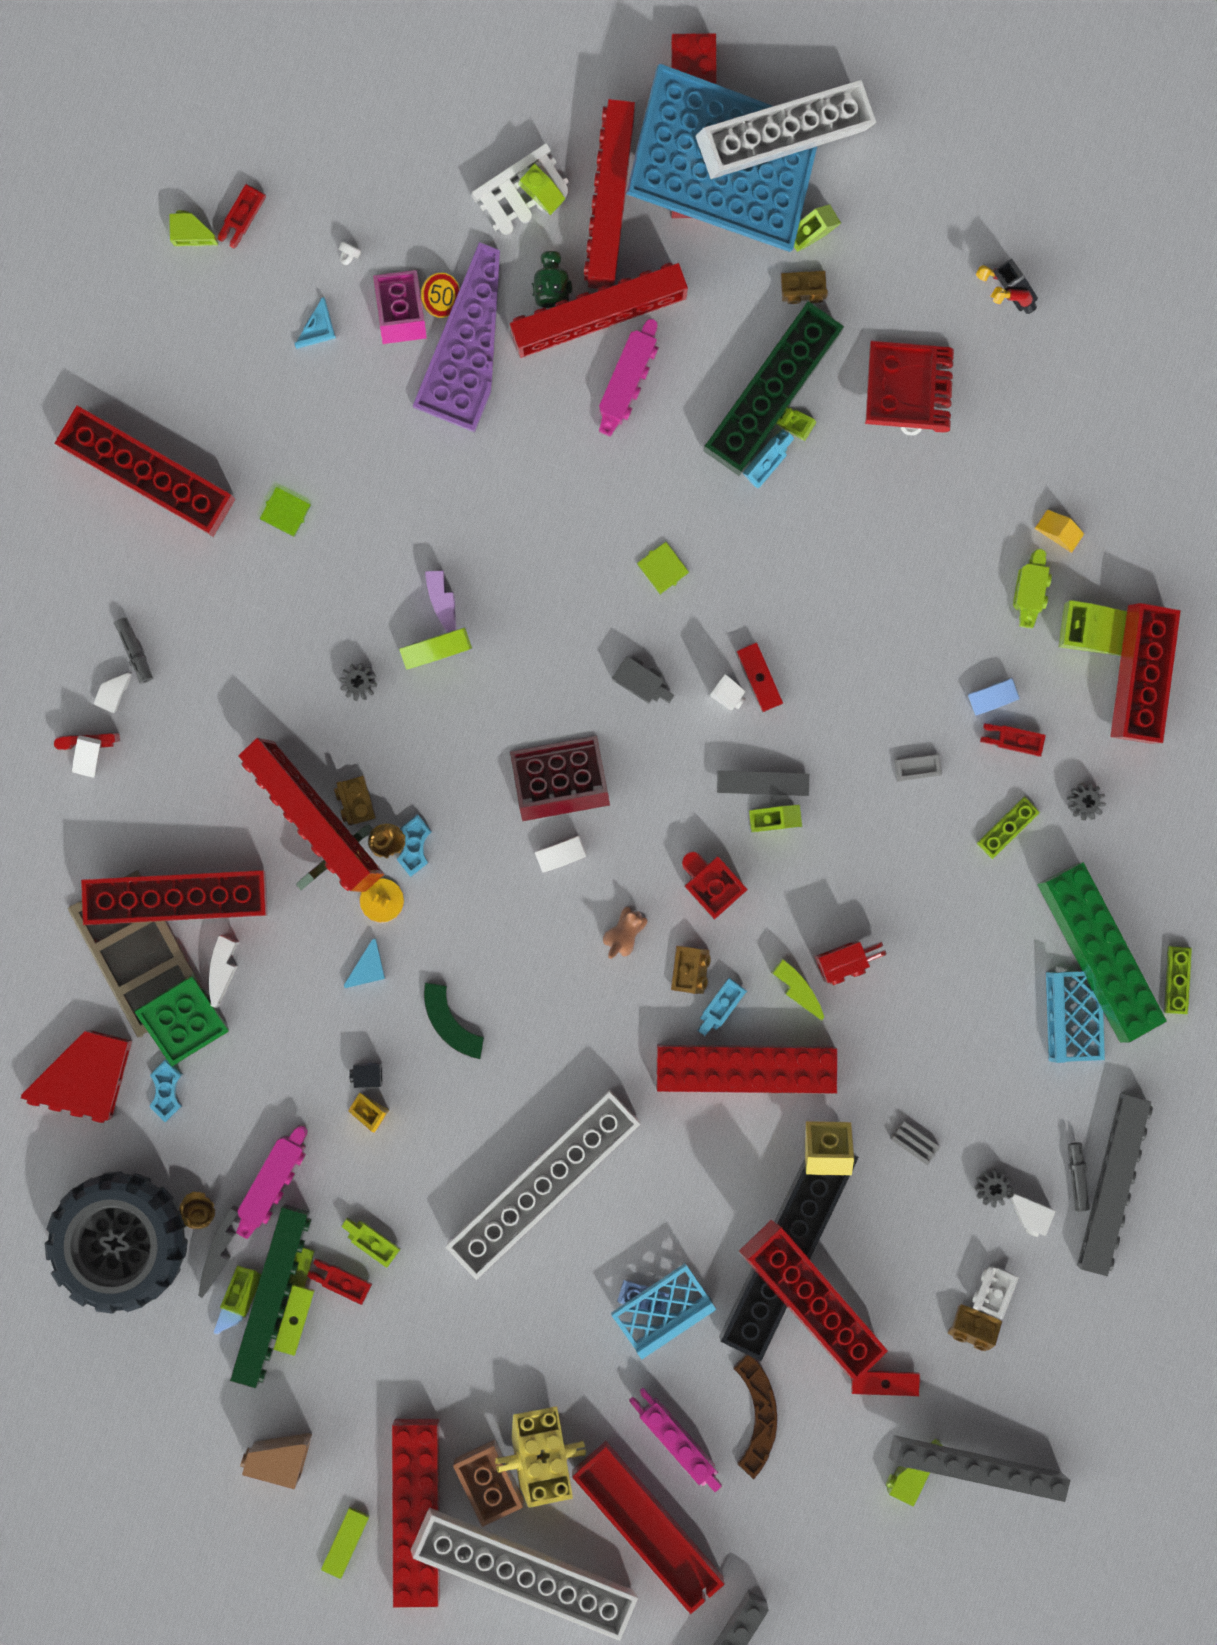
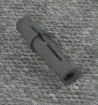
(132, 648)
(1079, 1182)

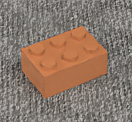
(488, 1491)

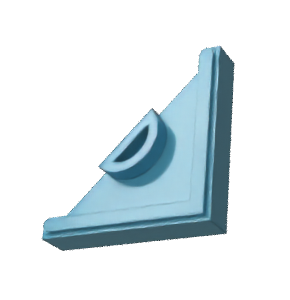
(318, 328)
(368, 968)

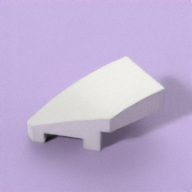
(112, 691)

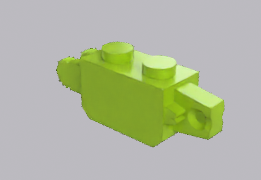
(1031, 589)

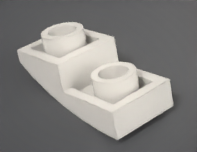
(86, 756)
(561, 854)

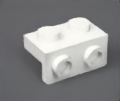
(995, 1291)

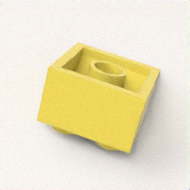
(829, 1148)

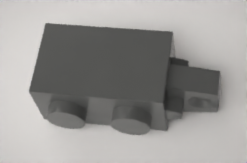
(641, 681)

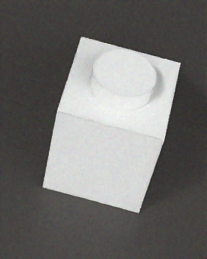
(728, 693)
(1032, 1214)

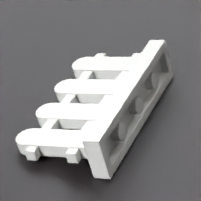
(510, 192)

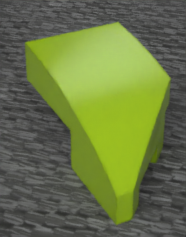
(797, 423)

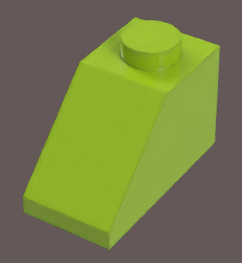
(541, 189)
(815, 226)
(189, 231)
(775, 818)

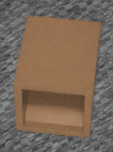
(277, 1460)

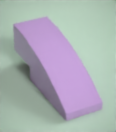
(442, 602)

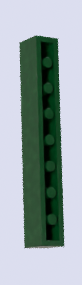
(270, 1296)

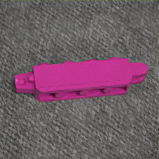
(627, 377)
(270, 1181)
(677, 1440)

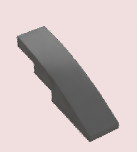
(763, 783)
(216, 1257)

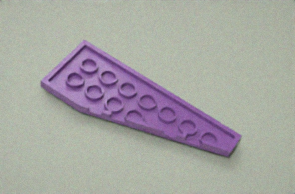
(462, 364)

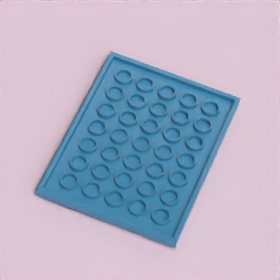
(671, 171)

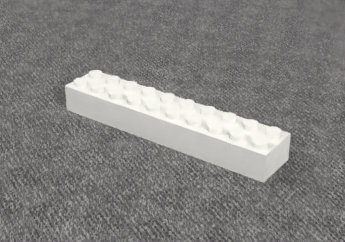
(542, 1184)
(524, 1574)

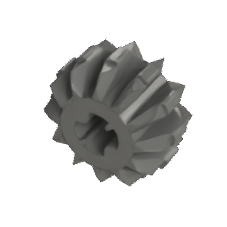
(363, 688)
(1082, 808)
(997, 1195)

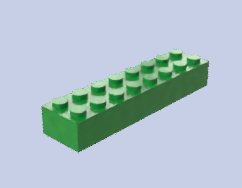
(1102, 953)

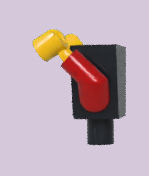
(1014, 286)

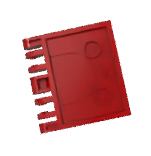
(907, 386)

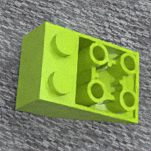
(1092, 628)

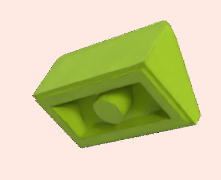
(241, 1291)

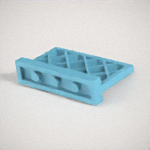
(1057, 1023)
(669, 1328)

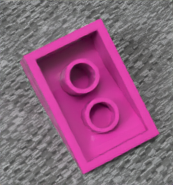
(399, 307)

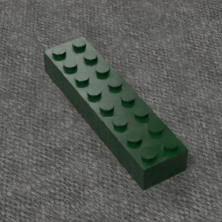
(773, 388)

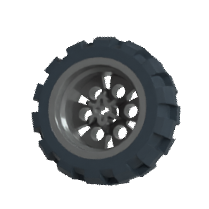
(73, 1253)

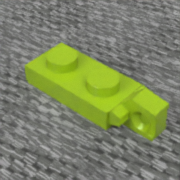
(371, 1241)

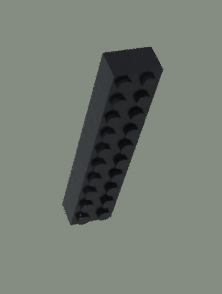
(804, 1220)

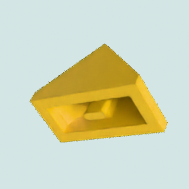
(1060, 530)
(368, 1112)

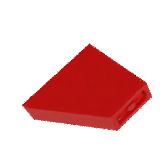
(83, 1077)

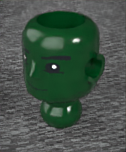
(551, 282)

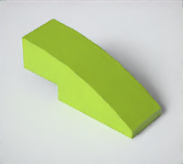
(435, 648)
(798, 988)

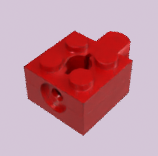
(712, 883)
(846, 961)

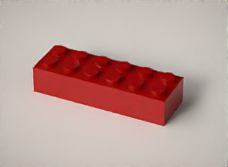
(1145, 673)

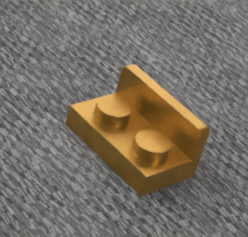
(804, 286)
(355, 801)
(690, 970)
(975, 1328)

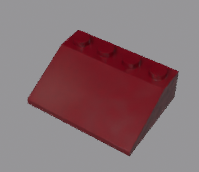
(559, 778)

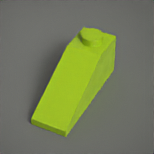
(907, 1482)

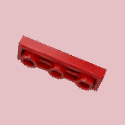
(754, 664)
(899, 1383)

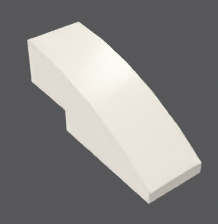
(221, 969)

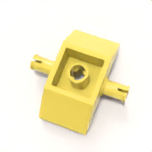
(544, 1479)

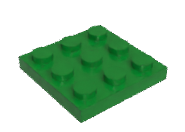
(182, 1020)

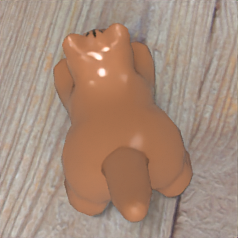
(622, 936)

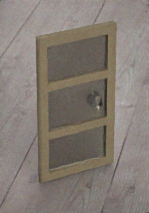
(135, 960)

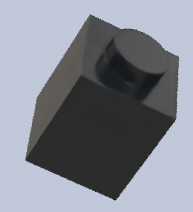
(366, 1075)

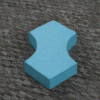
(413, 855)
(165, 1101)

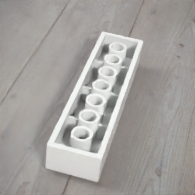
(785, 129)

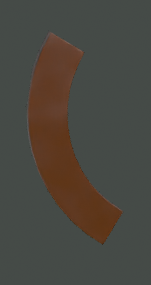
(765, 1415)

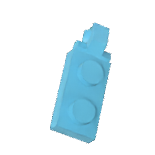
(768, 459)
(721, 1006)

